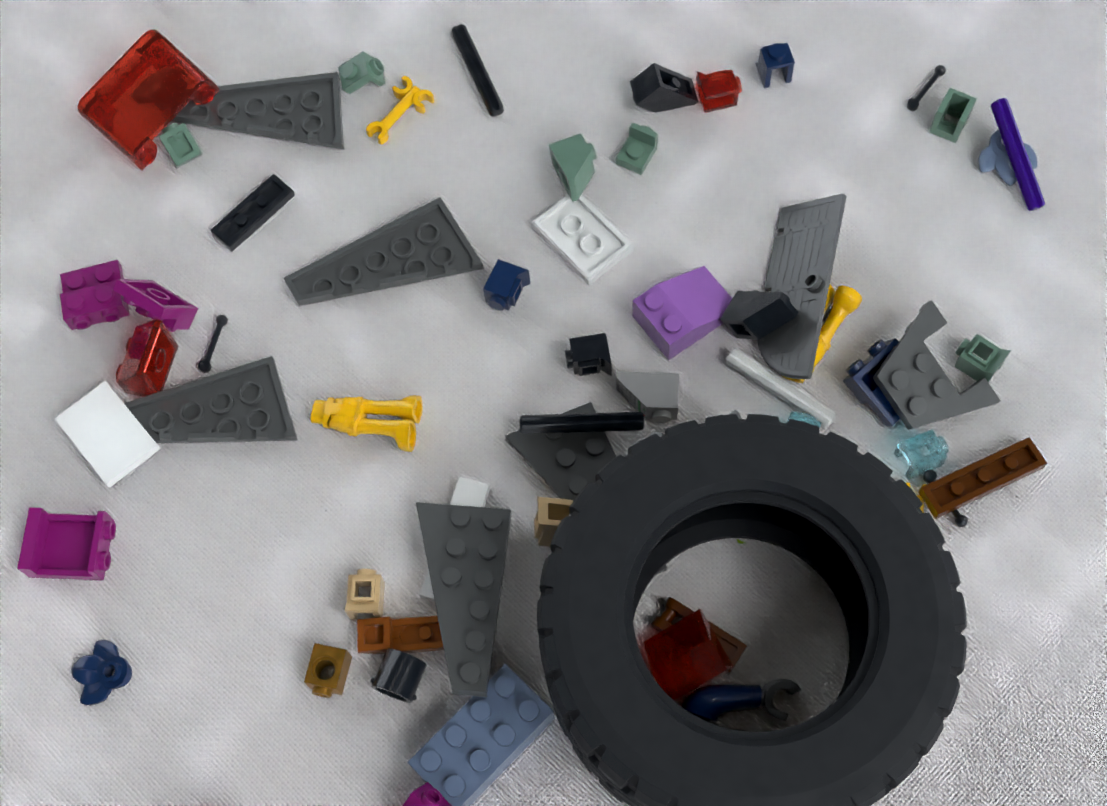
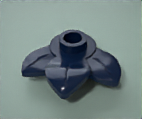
(96, 672)

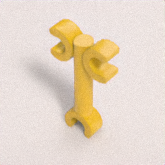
(407, 97)

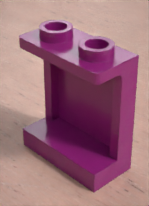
(66, 545)

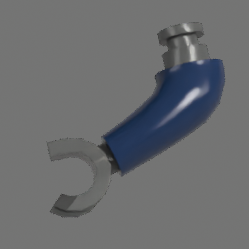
(715, 700)

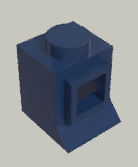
(774, 57)
(505, 285)

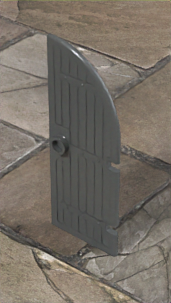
(802, 270)

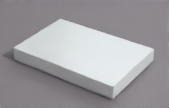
(582, 237)
(107, 434)

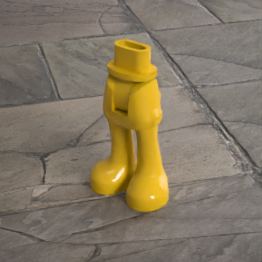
(844, 301)
(350, 417)

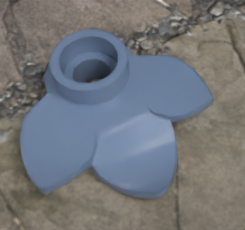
(996, 158)

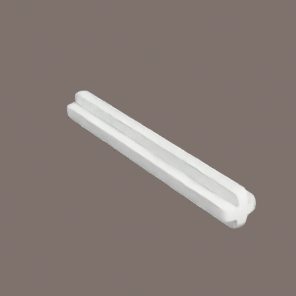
(780, 387)

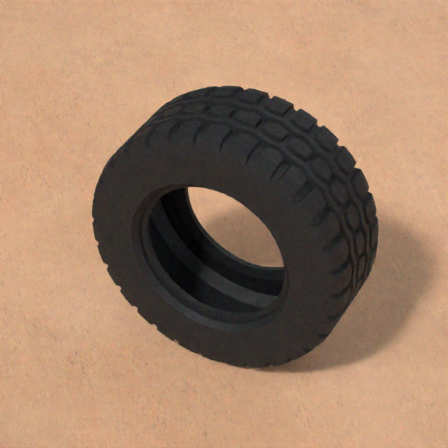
(779, 489)

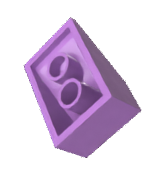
(681, 310)

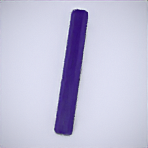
(1017, 154)

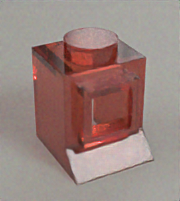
(718, 90)

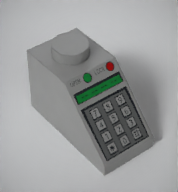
(651, 393)

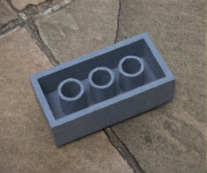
(482, 739)

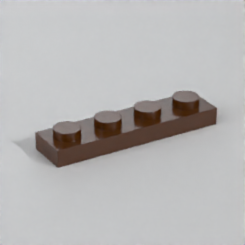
(982, 477)

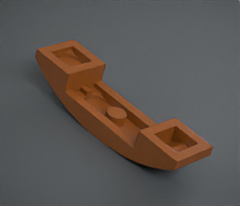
(405, 635)

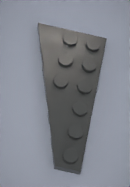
(285, 109)
(404, 252)
(223, 407)
(566, 459)
(466, 573)

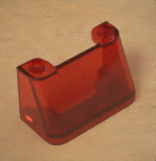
(144, 96)

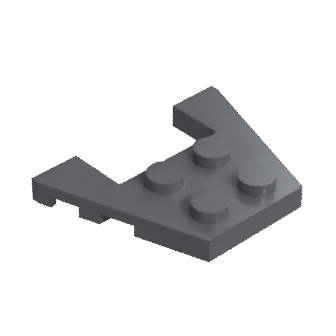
(919, 385)

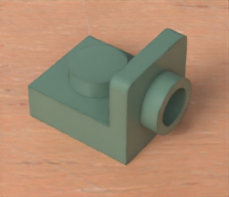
(179, 144)
(638, 148)

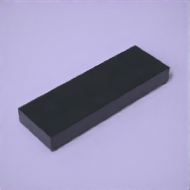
(252, 212)

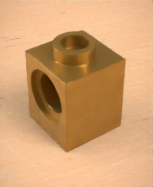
(327, 656)

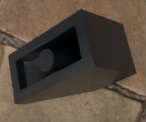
(662, 89)

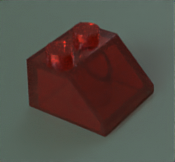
(147, 359)
(686, 656)

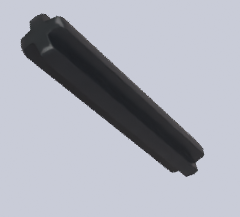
(477, 70)
(581, 422)

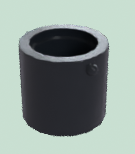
(399, 675)

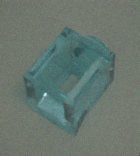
(918, 464)

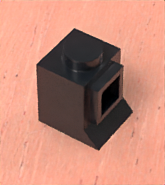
(589, 355)

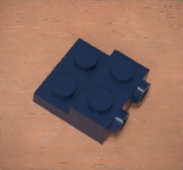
(864, 386)

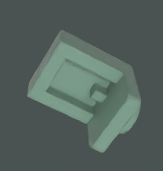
(361, 71)

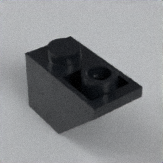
(757, 313)

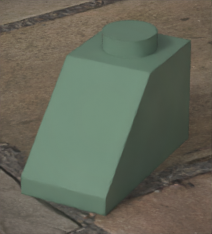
(573, 163)

